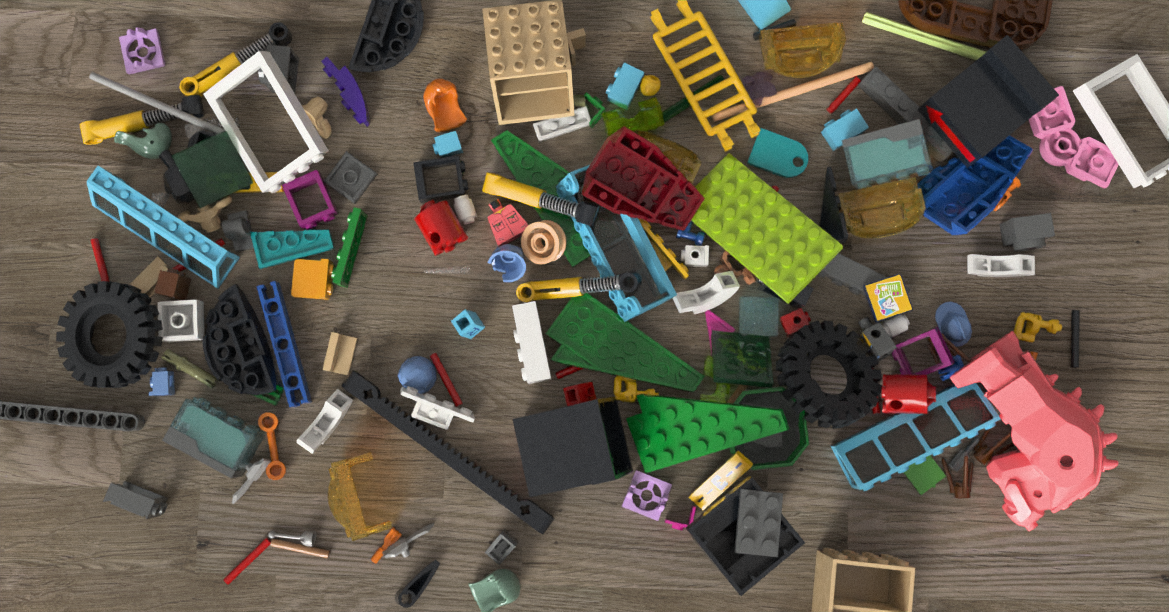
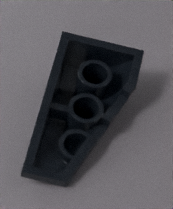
(830, 218)

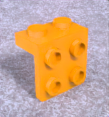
(312, 279)

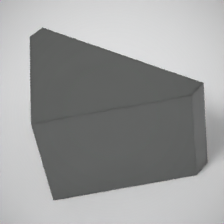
(501, 547)

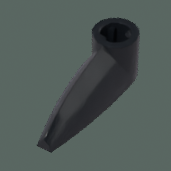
(417, 585)

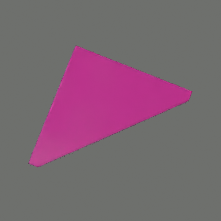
(717, 324)

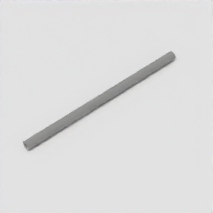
(155, 103)

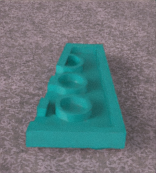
(281, 247)

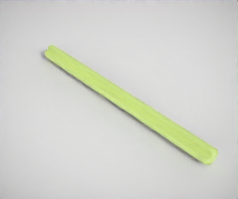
(922, 36)

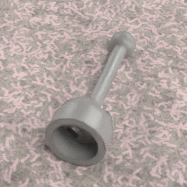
(307, 538)

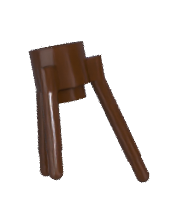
(952, 348)
(985, 454)
(962, 488)

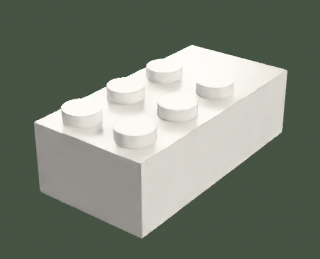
(531, 343)

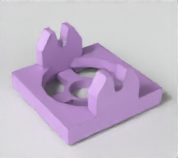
(139, 34)
(653, 513)

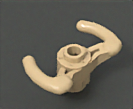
(315, 110)
(207, 215)

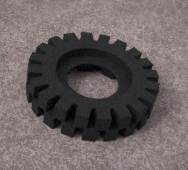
(133, 358)
(861, 386)

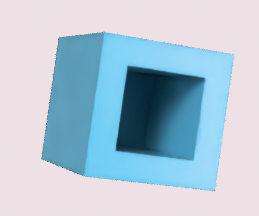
(447, 145)
(468, 324)

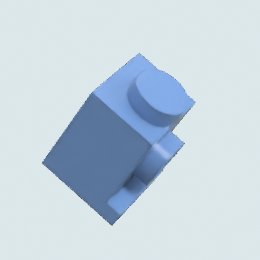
(162, 382)

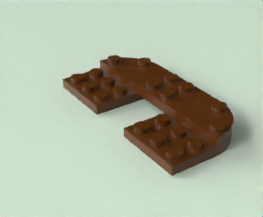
(1019, 19)

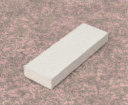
(555, 127)

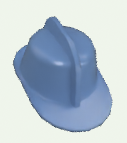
(953, 323)

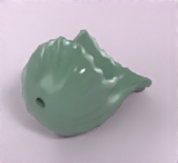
(156, 141)
(496, 590)

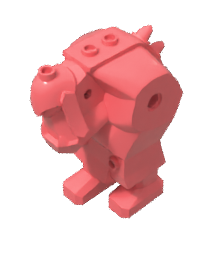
(1054, 434)

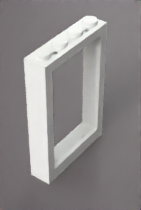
(1153, 100)
(316, 146)

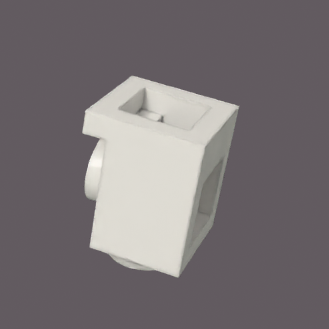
(703, 256)

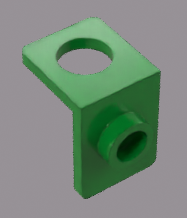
(596, 102)

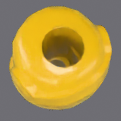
(650, 85)

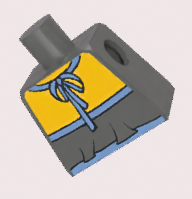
(882, 344)

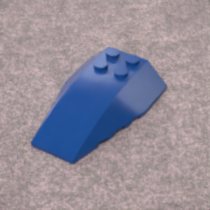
(963, 196)

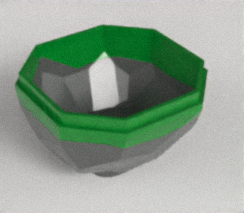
(780, 448)

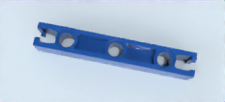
(279, 330)

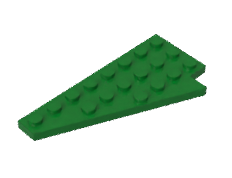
(539, 171)
(604, 343)
(685, 429)

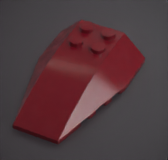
(640, 182)

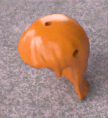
(443, 105)

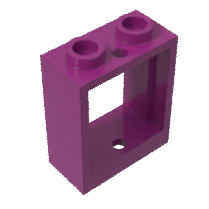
(301, 183)
(939, 344)

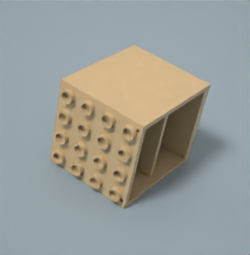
(529, 61)
(861, 582)

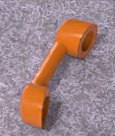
(275, 469)

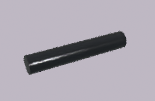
(791, 23)

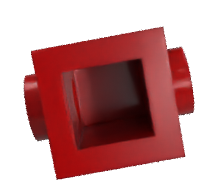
(788, 324)
(579, 393)

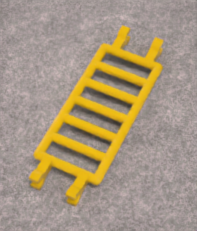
(719, 129)

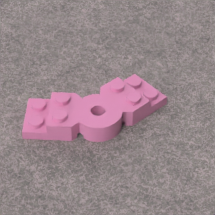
(1082, 158)

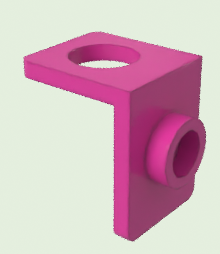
(679, 525)

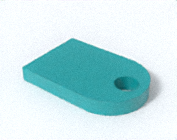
(776, 154)

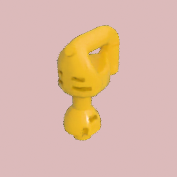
(1033, 325)
(631, 390)

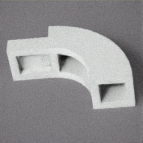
(1001, 265)
(708, 296)
(326, 421)

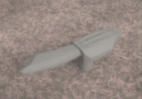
(254, 472)
(402, 546)

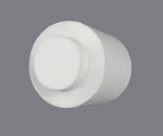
(464, 209)
(896, 325)

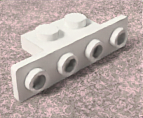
(435, 411)

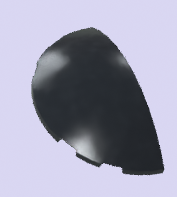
(387, 34)
(237, 345)

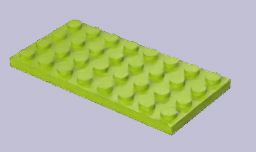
(762, 229)

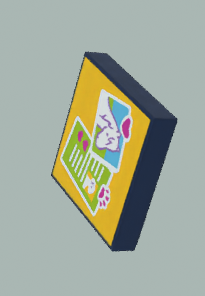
(887, 297)

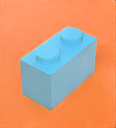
(625, 86)
(848, 126)

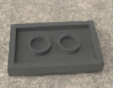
(758, 522)

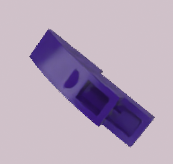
(352, 94)

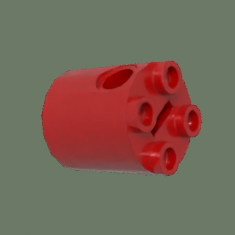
(440, 226)
(907, 393)

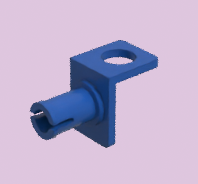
(958, 364)

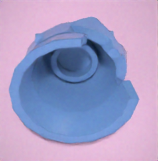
(508, 260)
(417, 373)

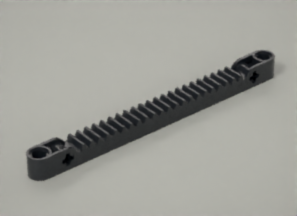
(359, 385)

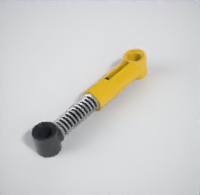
(216, 72)
(96, 131)
(499, 185)
(577, 286)

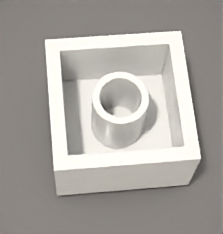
(181, 320)

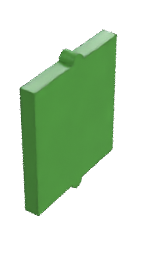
(924, 475)

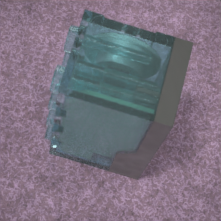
(888, 154)
(214, 437)

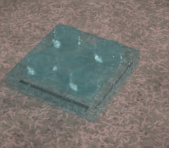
(758, 316)

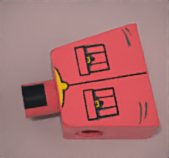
(505, 223)

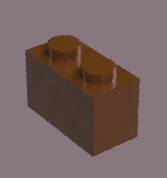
(173, 284)

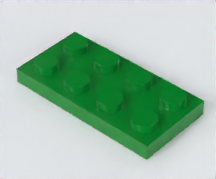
(348, 253)

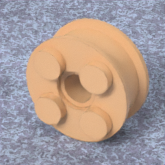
(554, 238)

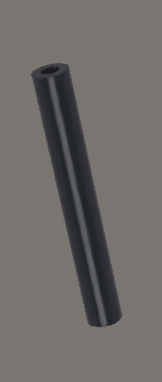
(1075, 329)

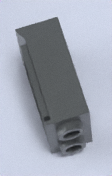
(136, 499)

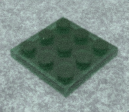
(212, 169)
(741, 359)

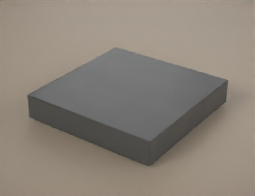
(350, 177)

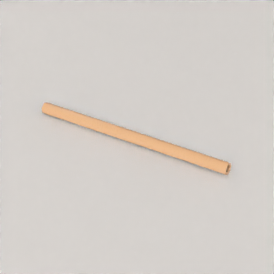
(797, 90)

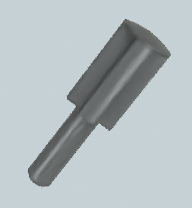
(958, 461)

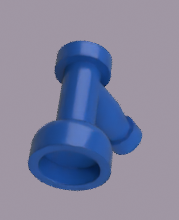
(698, 238)

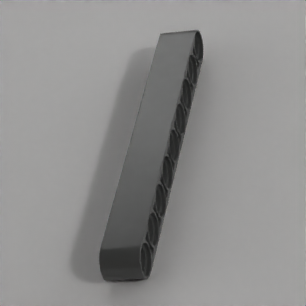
(65, 416)

